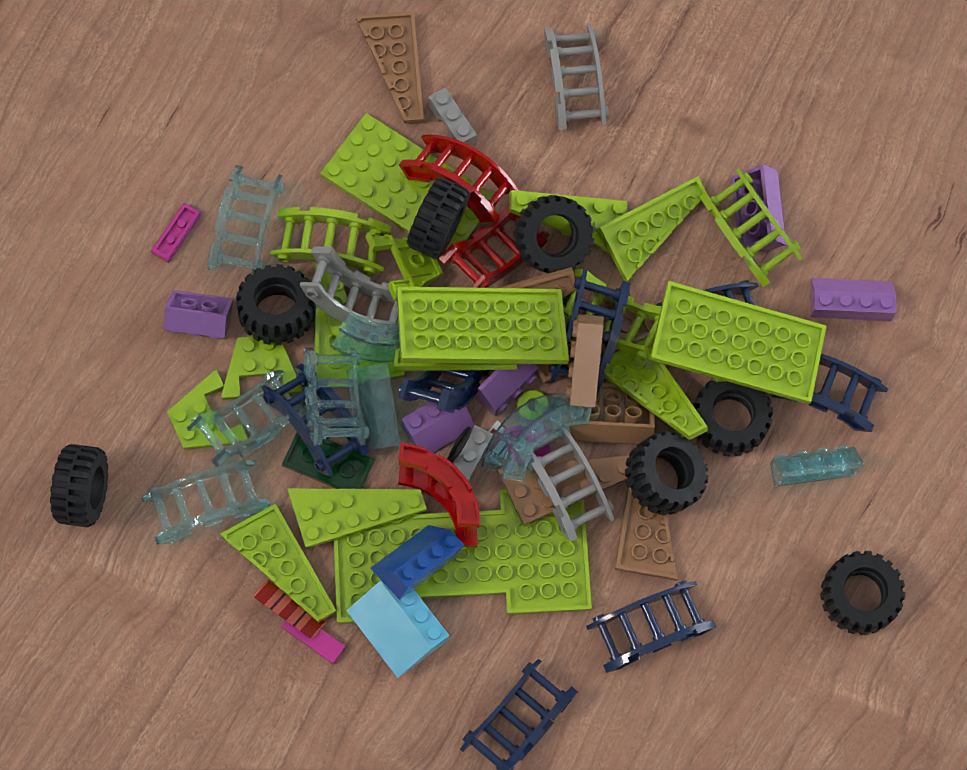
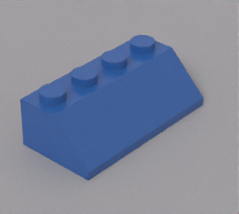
(417, 559)

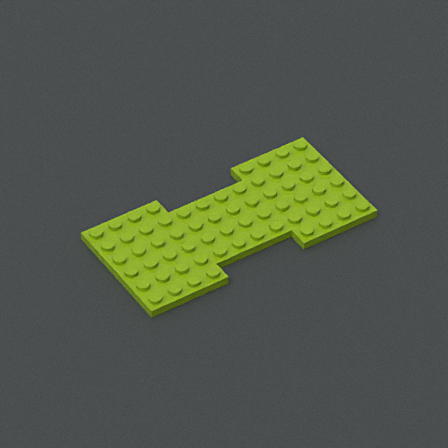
(527, 563)

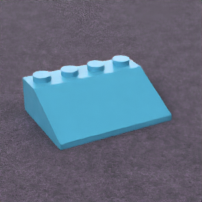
(398, 629)

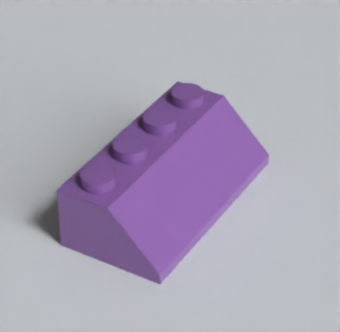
(767, 187)
(852, 299)

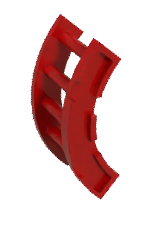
(427, 172)
(462, 250)
(445, 484)

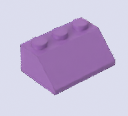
(198, 314)
(504, 386)
(435, 428)

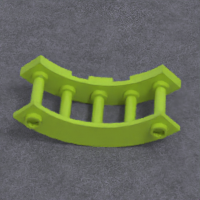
(332, 218)
(734, 235)
(641, 312)

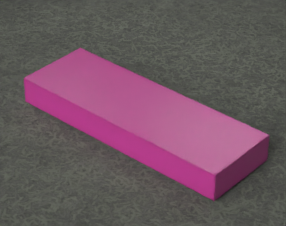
(176, 232)
(322, 643)

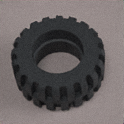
(438, 218)
(580, 233)
(277, 327)
(733, 441)
(684, 459)
(79, 485)
(877, 570)

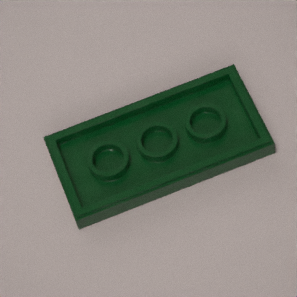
(348, 471)

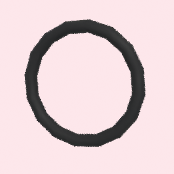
(467, 432)

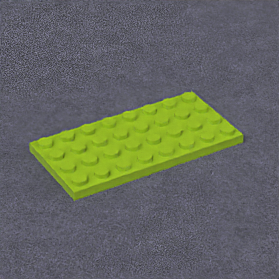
(370, 172)
(481, 325)
(738, 342)

